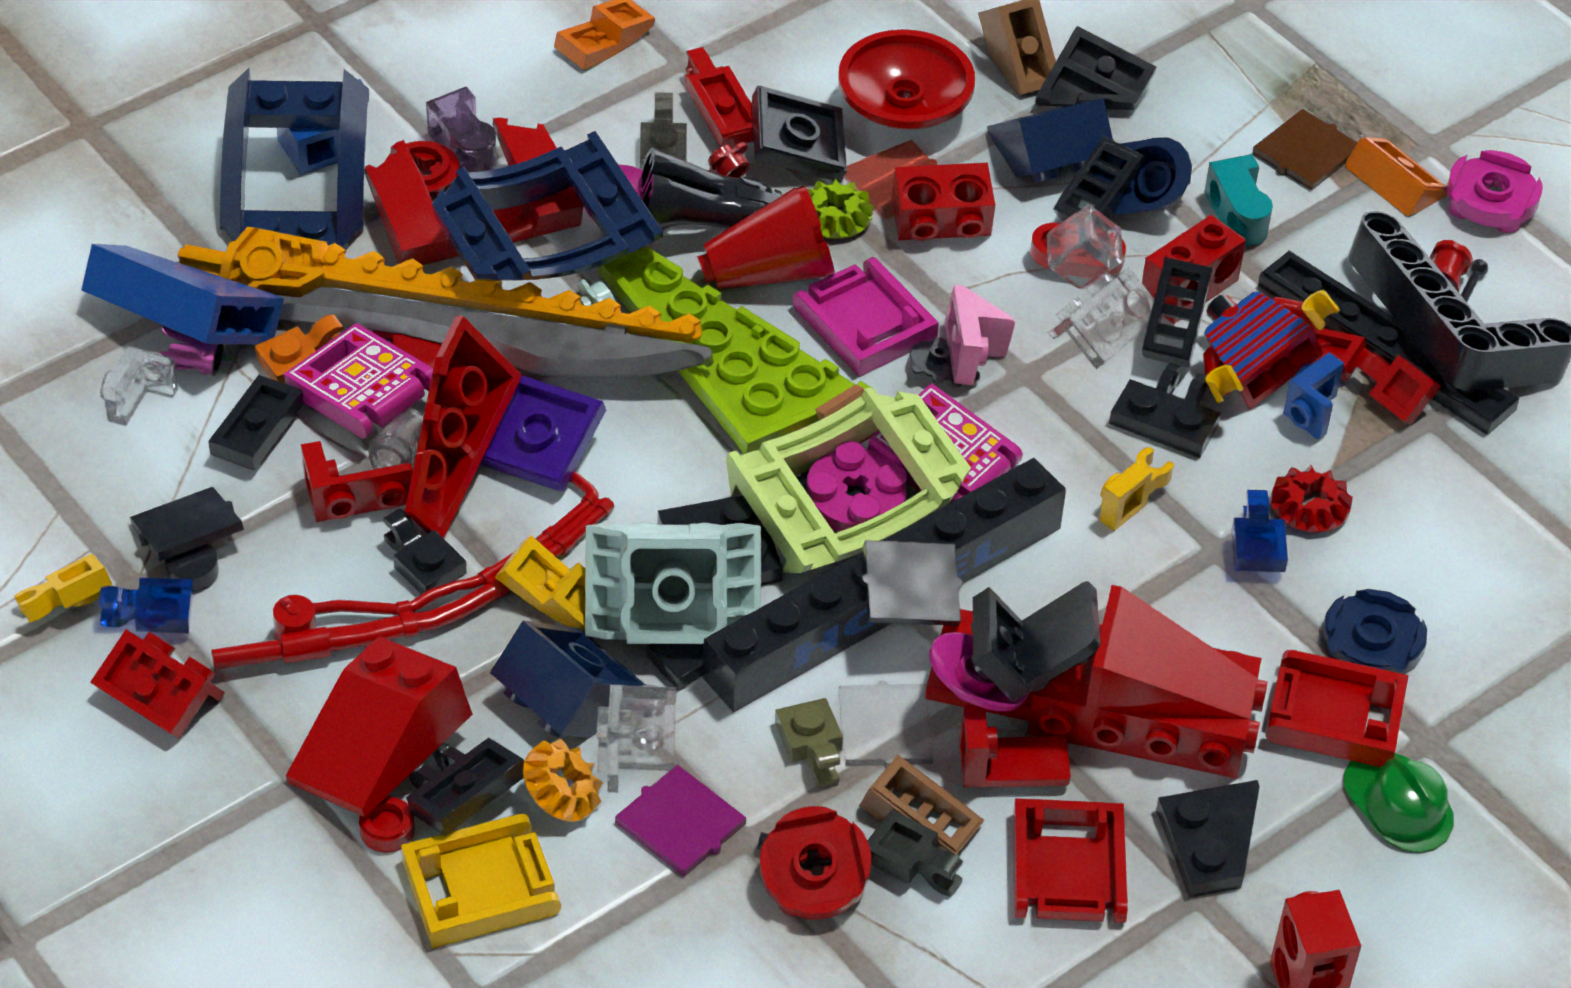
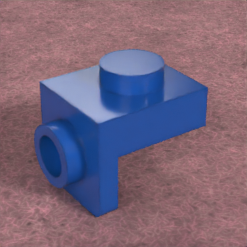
(1311, 394)

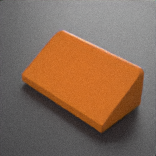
(1394, 175)

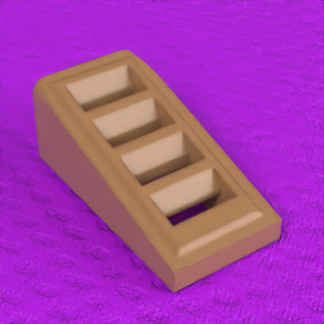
(918, 787)

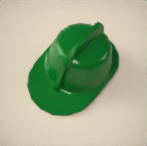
(1402, 802)

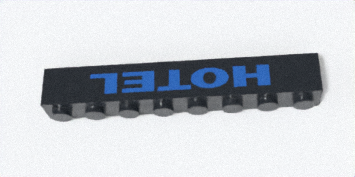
(832, 608)

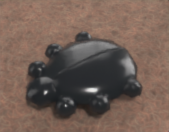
(934, 361)

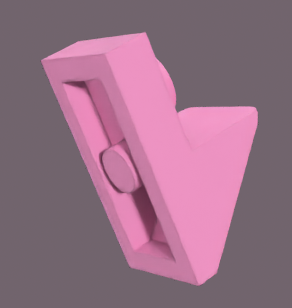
(974, 333)

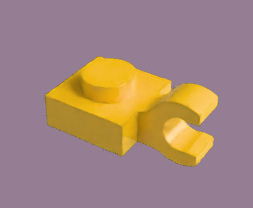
(1128, 492)

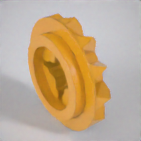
(551, 790)

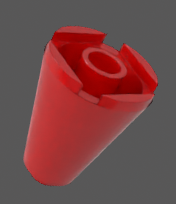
(770, 246)

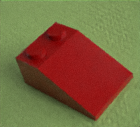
(379, 725)

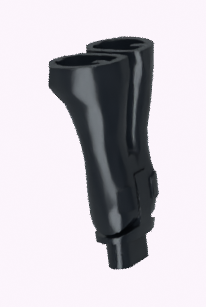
(691, 195)

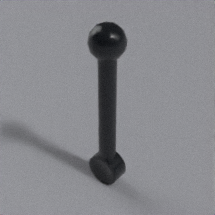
(1478, 269)

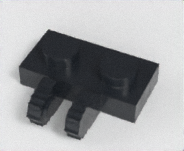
(1166, 417)
(464, 785)

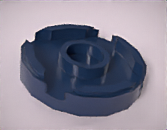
(1375, 631)

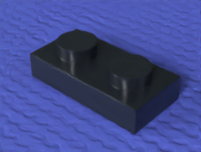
(256, 422)

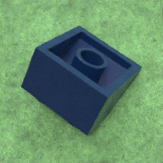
(1051, 139)
(560, 677)

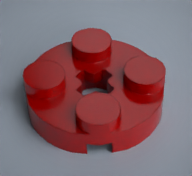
(834, 838)

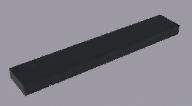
(1298, 279)

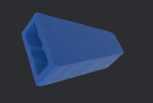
(181, 296)

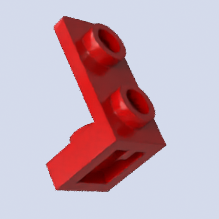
(352, 493)
(1008, 760)

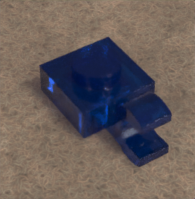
(1256, 539)
(156, 605)

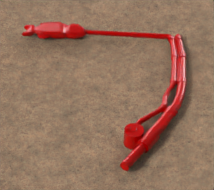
(295, 618)

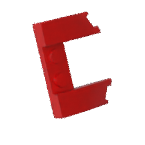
(408, 209)

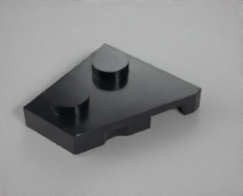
(1095, 70)
(1210, 835)

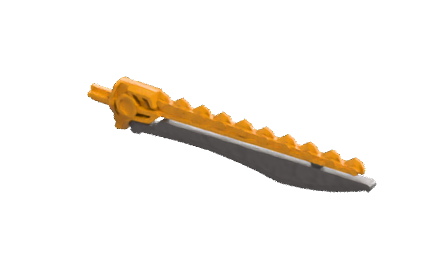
(307, 268)

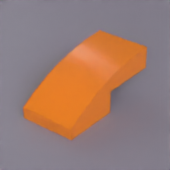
(610, 30)

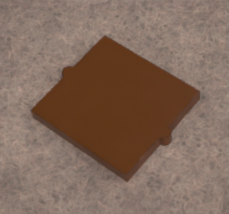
(1306, 149)

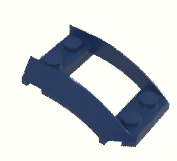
(296, 106)
(595, 177)

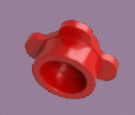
(729, 161)

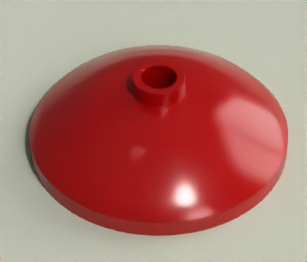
(906, 79)

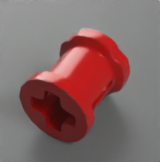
(1452, 260)

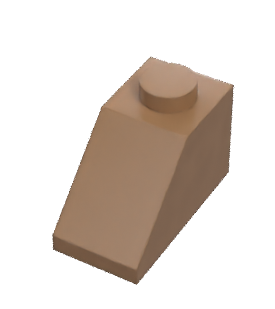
(1019, 43)

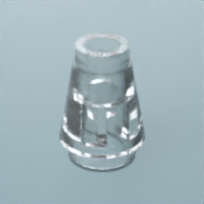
(397, 440)

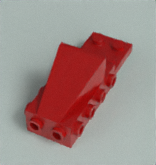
(1145, 693)

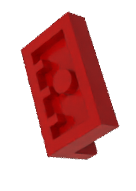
(155, 684)

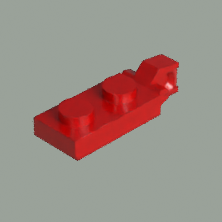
(719, 99)

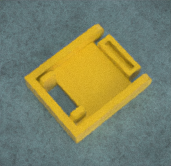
(487, 879)

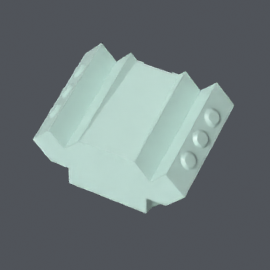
(669, 580)

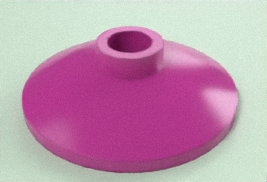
(953, 665)

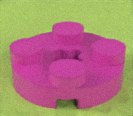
(1471, 193)
(855, 466)

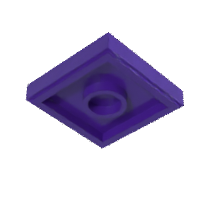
(543, 433)

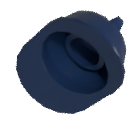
(1159, 179)

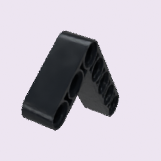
(1444, 324)

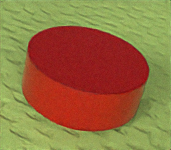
(387, 825)

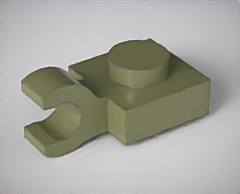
(814, 735)

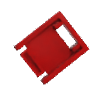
(1326, 704)
(1069, 874)

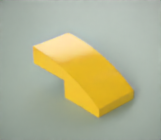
(546, 583)

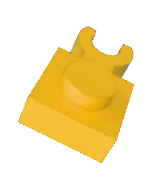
(71, 585)

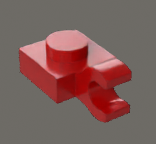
(1399, 386)

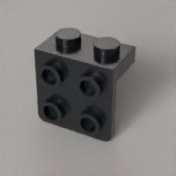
(1033, 651)

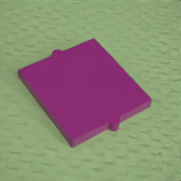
(680, 820)

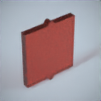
(876, 173)

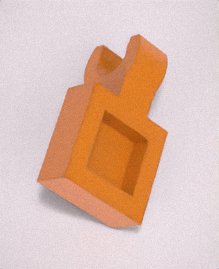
(292, 346)

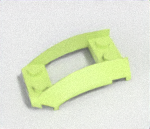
(788, 513)

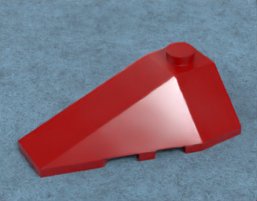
(461, 414)

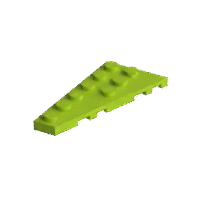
(758, 375)

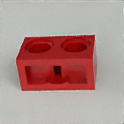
(943, 201)
(1205, 244)
(1315, 942)

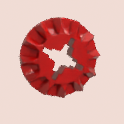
(437, 160)
(1319, 514)

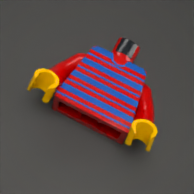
(1261, 342)

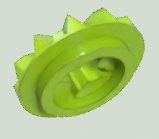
(855, 215)

